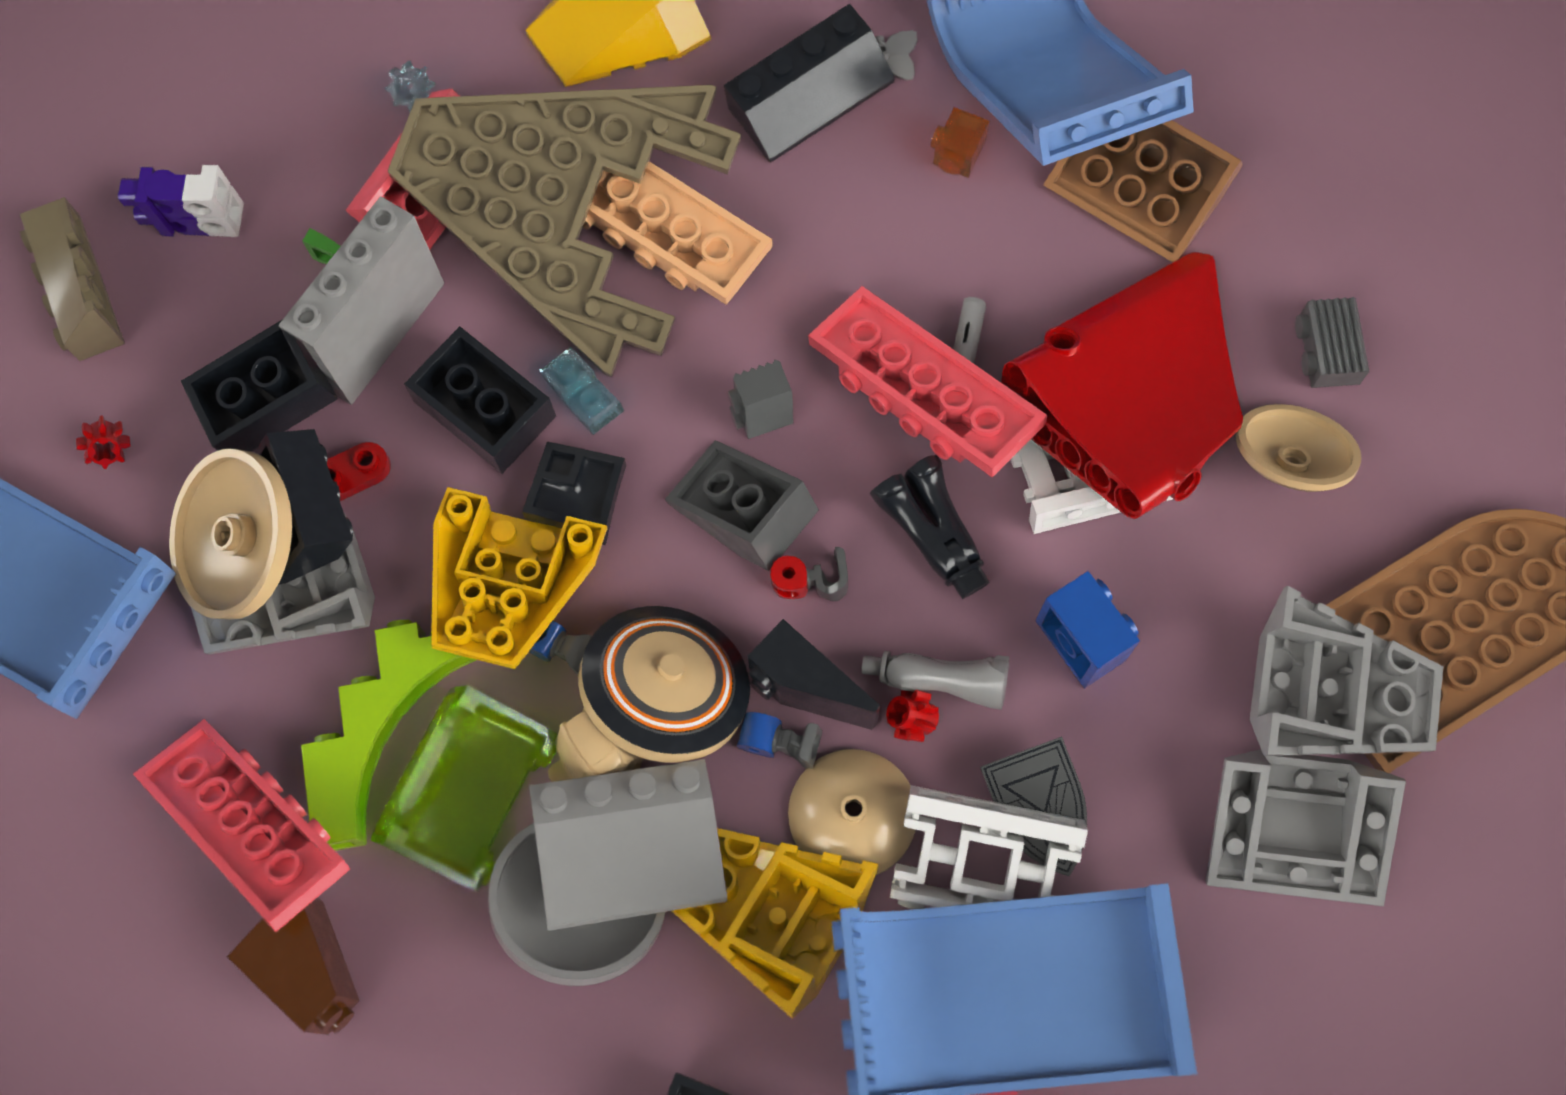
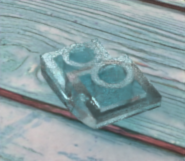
(581, 390)

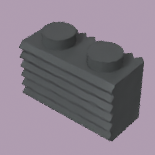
(1332, 343)
(761, 400)

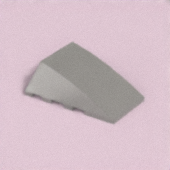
(313, 605)
(1339, 686)

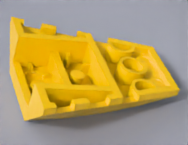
(780, 914)

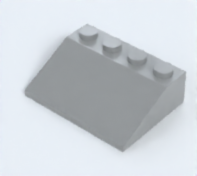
(627, 844)

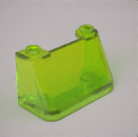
(462, 786)

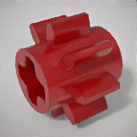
(103, 452)
(912, 715)

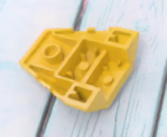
(598, 36)

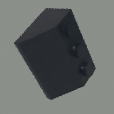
(318, 519)

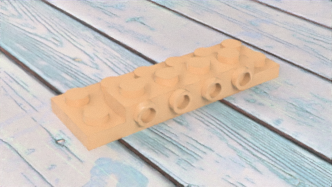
(677, 232)

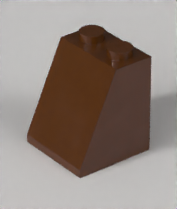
(300, 970)

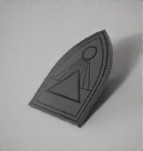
(1039, 781)

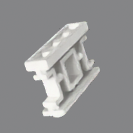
(994, 822)

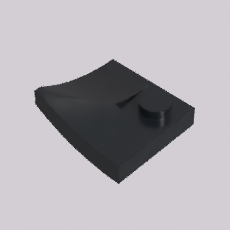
(574, 485)

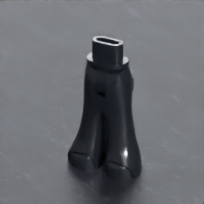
(947, 542)

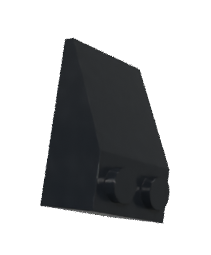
(805, 679)

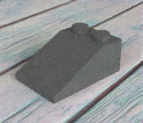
(744, 503)

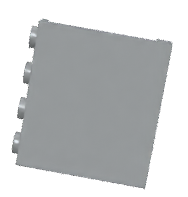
(366, 298)

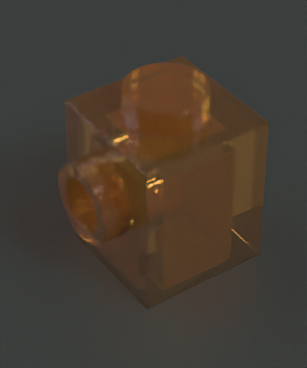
(959, 142)

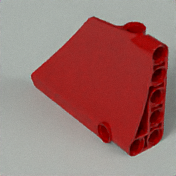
(1137, 387)

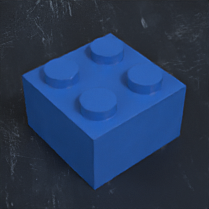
(1087, 628)

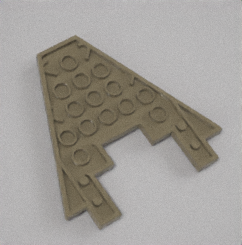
(520, 180)

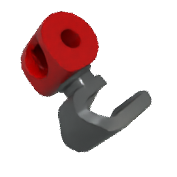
(793, 579)

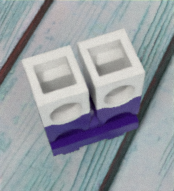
(184, 203)

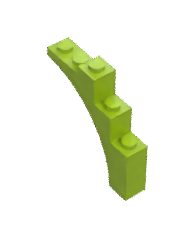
(342, 768)

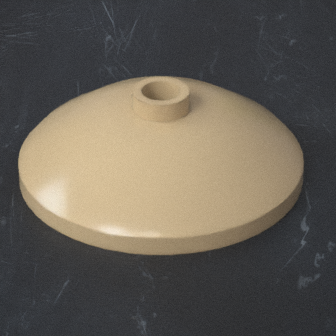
(1298, 448)
(847, 776)

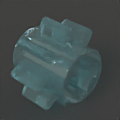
(401, 80)

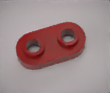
(353, 476)

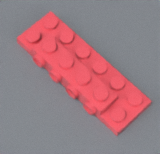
(925, 384)
(243, 823)

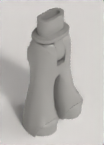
(974, 681)

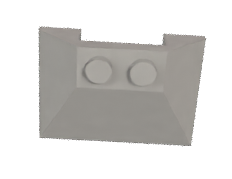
(1305, 827)

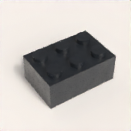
(257, 390)
(480, 399)

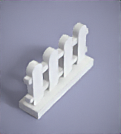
(1058, 502)

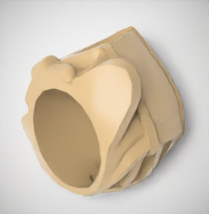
(588, 752)

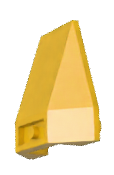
(502, 577)

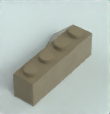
(70, 279)

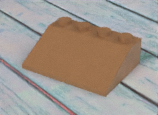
(1149, 185)

